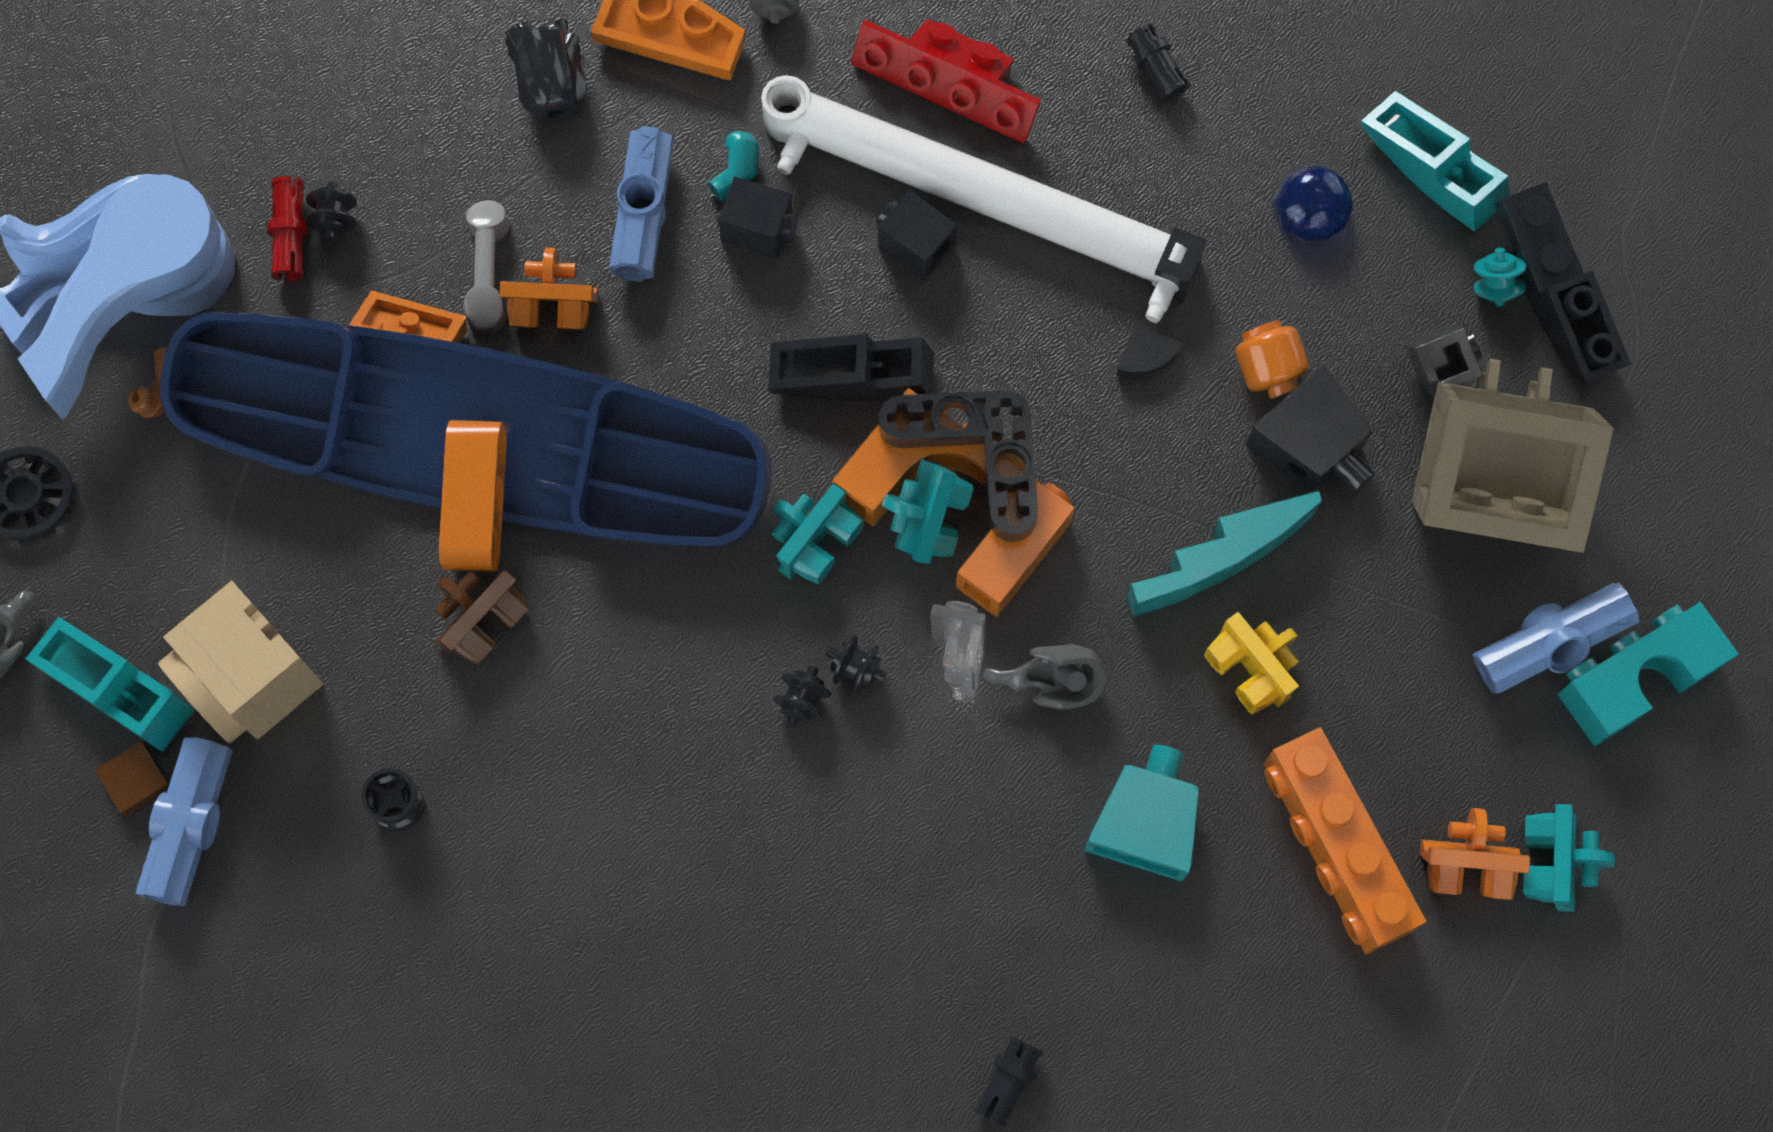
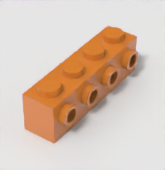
(1342, 841)

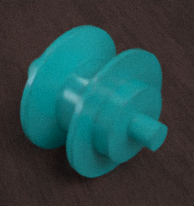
(1499, 277)

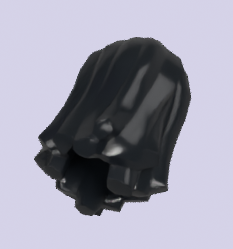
(547, 69)

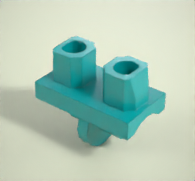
(922, 510)
(802, 551)
(1559, 833)

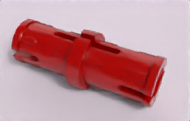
(287, 229)

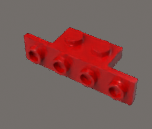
(949, 72)

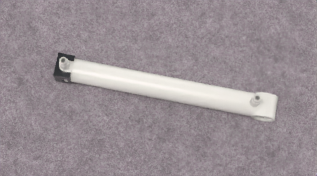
(982, 187)

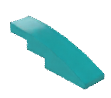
(1237, 544)

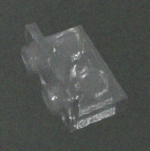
(964, 635)

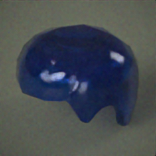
(1314, 203)

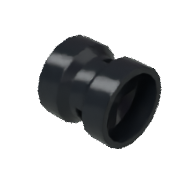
(384, 792)

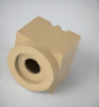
(236, 666)

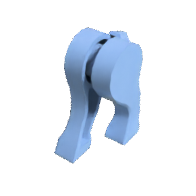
(126, 249)

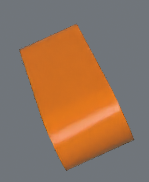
(472, 496)

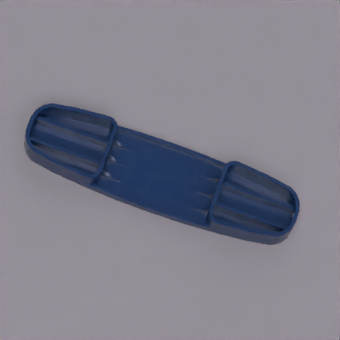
(378, 407)

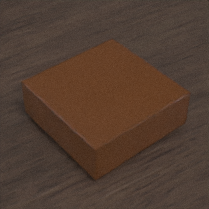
(133, 778)

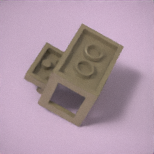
(1511, 463)

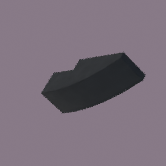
(851, 368)

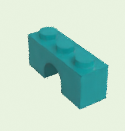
(1682, 648)

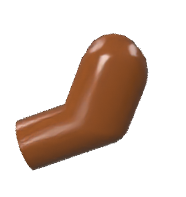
(147, 399)

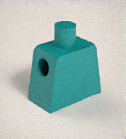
(1149, 817)

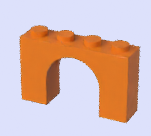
(996, 566)

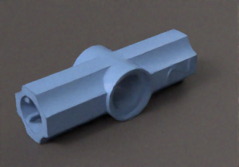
(639, 229)
(1556, 638)
(184, 821)

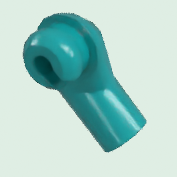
(742, 163)

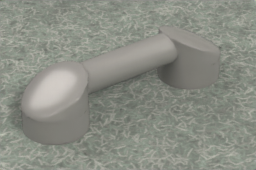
(483, 302)

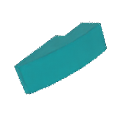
(1437, 160)
(110, 684)

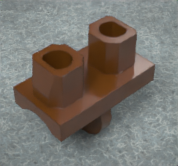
(496, 597)

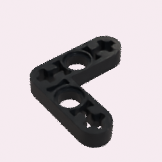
(981, 429)

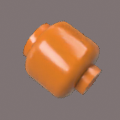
(1272, 358)

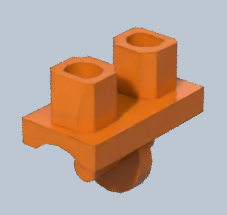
(526, 298)
(1498, 863)

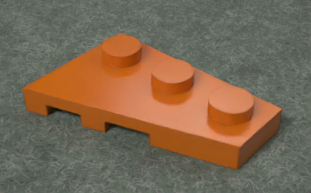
(672, 32)

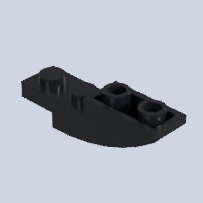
(1558, 289)

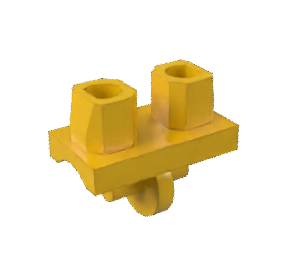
(1264, 657)

